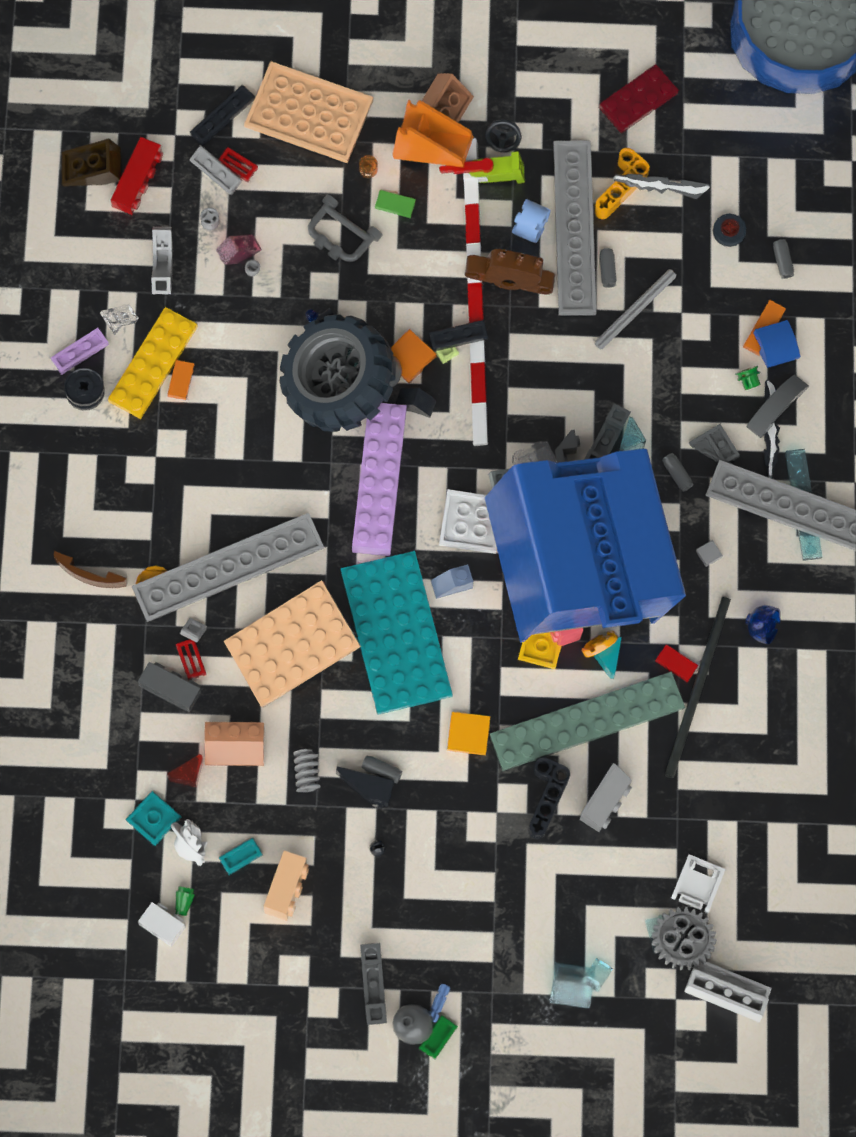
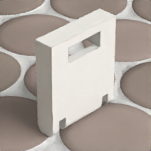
(697, 887)

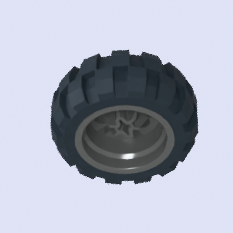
(359, 394)

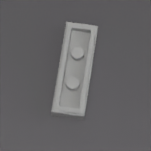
(216, 170)

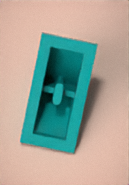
(609, 658)

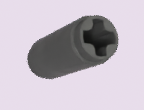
(783, 259)
(608, 269)
(677, 472)
(381, 769)

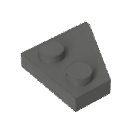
(715, 445)

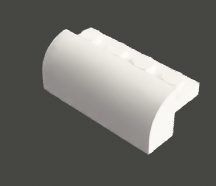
(728, 990)

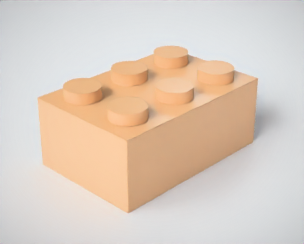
(286, 886)

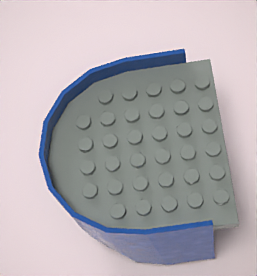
(796, 42)

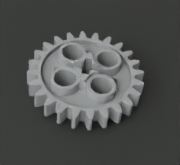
(668, 929)

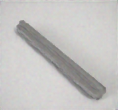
(635, 309)

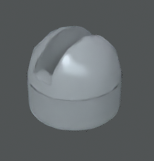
(254, 266)

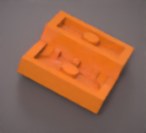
(412, 355)

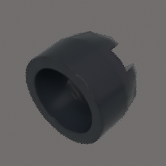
(377, 852)

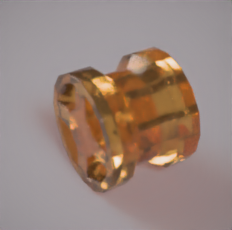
(366, 170)

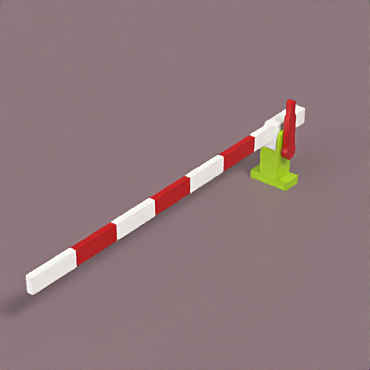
(476, 172)

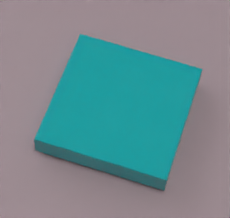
(153, 818)

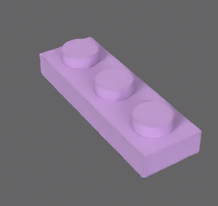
(79, 351)

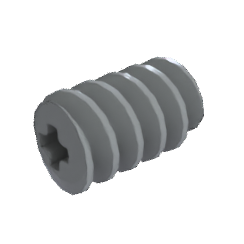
(306, 770)

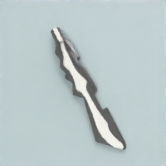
(661, 184)

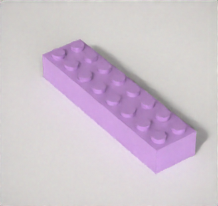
(379, 481)

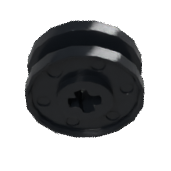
(83, 399)

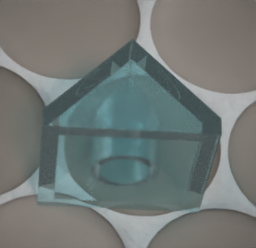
(633, 437)
(567, 986)

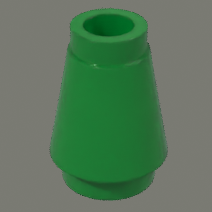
(184, 898)

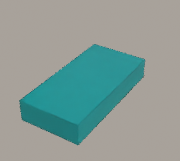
(240, 856)

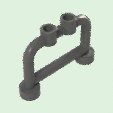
(336, 252)

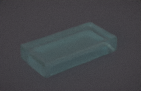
(597, 975)

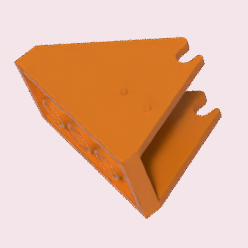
(431, 137)

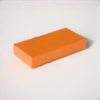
(181, 380)

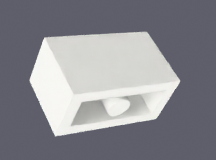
(162, 924)

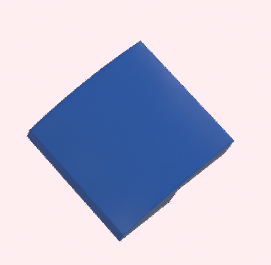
(777, 343)

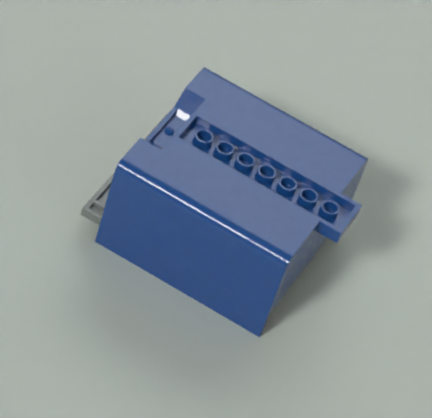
(583, 543)

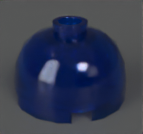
(762, 623)

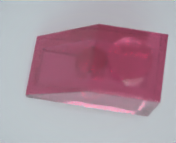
(238, 248)

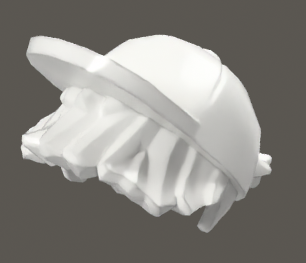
(189, 842)

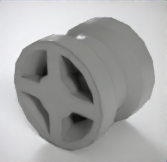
(211, 215)

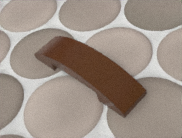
(111, 581)

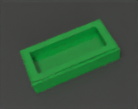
(438, 1039)

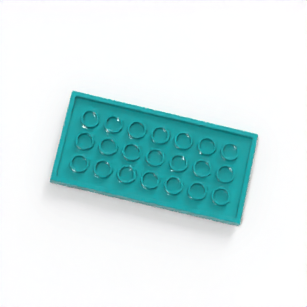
(396, 632)

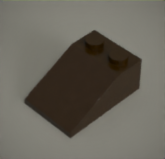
(92, 164)

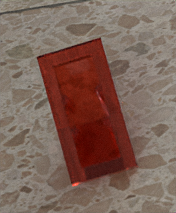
(188, 773)

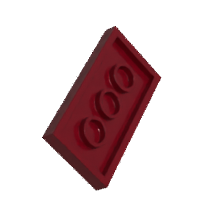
(638, 98)

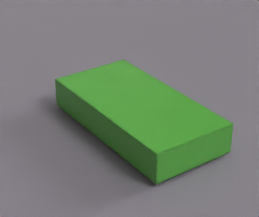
(395, 204)

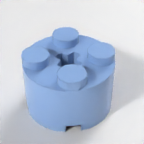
(531, 221)

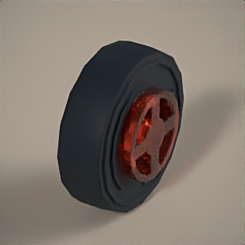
(734, 225)

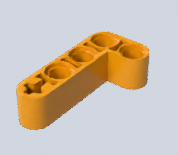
(620, 188)

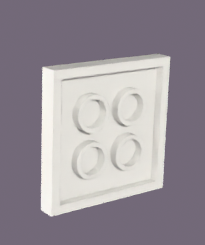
(467, 523)

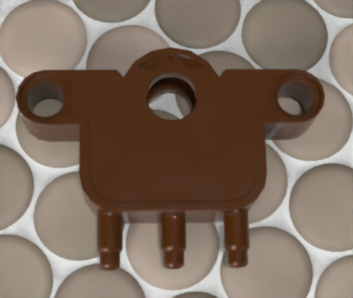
(513, 266)

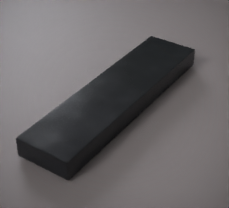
(222, 115)

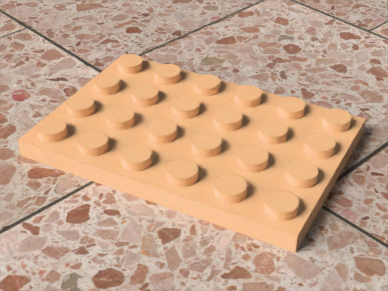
(309, 112)
(292, 643)

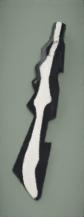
(770, 438)

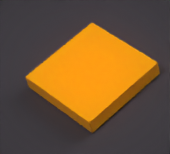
(468, 733)

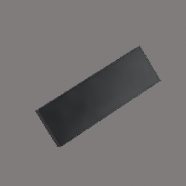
(458, 335)

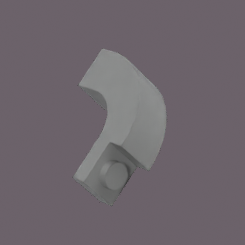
(162, 260)

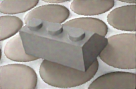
(606, 799)

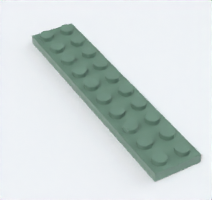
(587, 721)

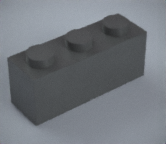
(169, 686)

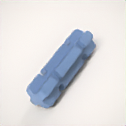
(439, 1001)

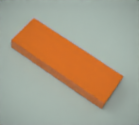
(770, 315)

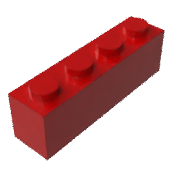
(136, 176)

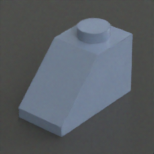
(452, 581)

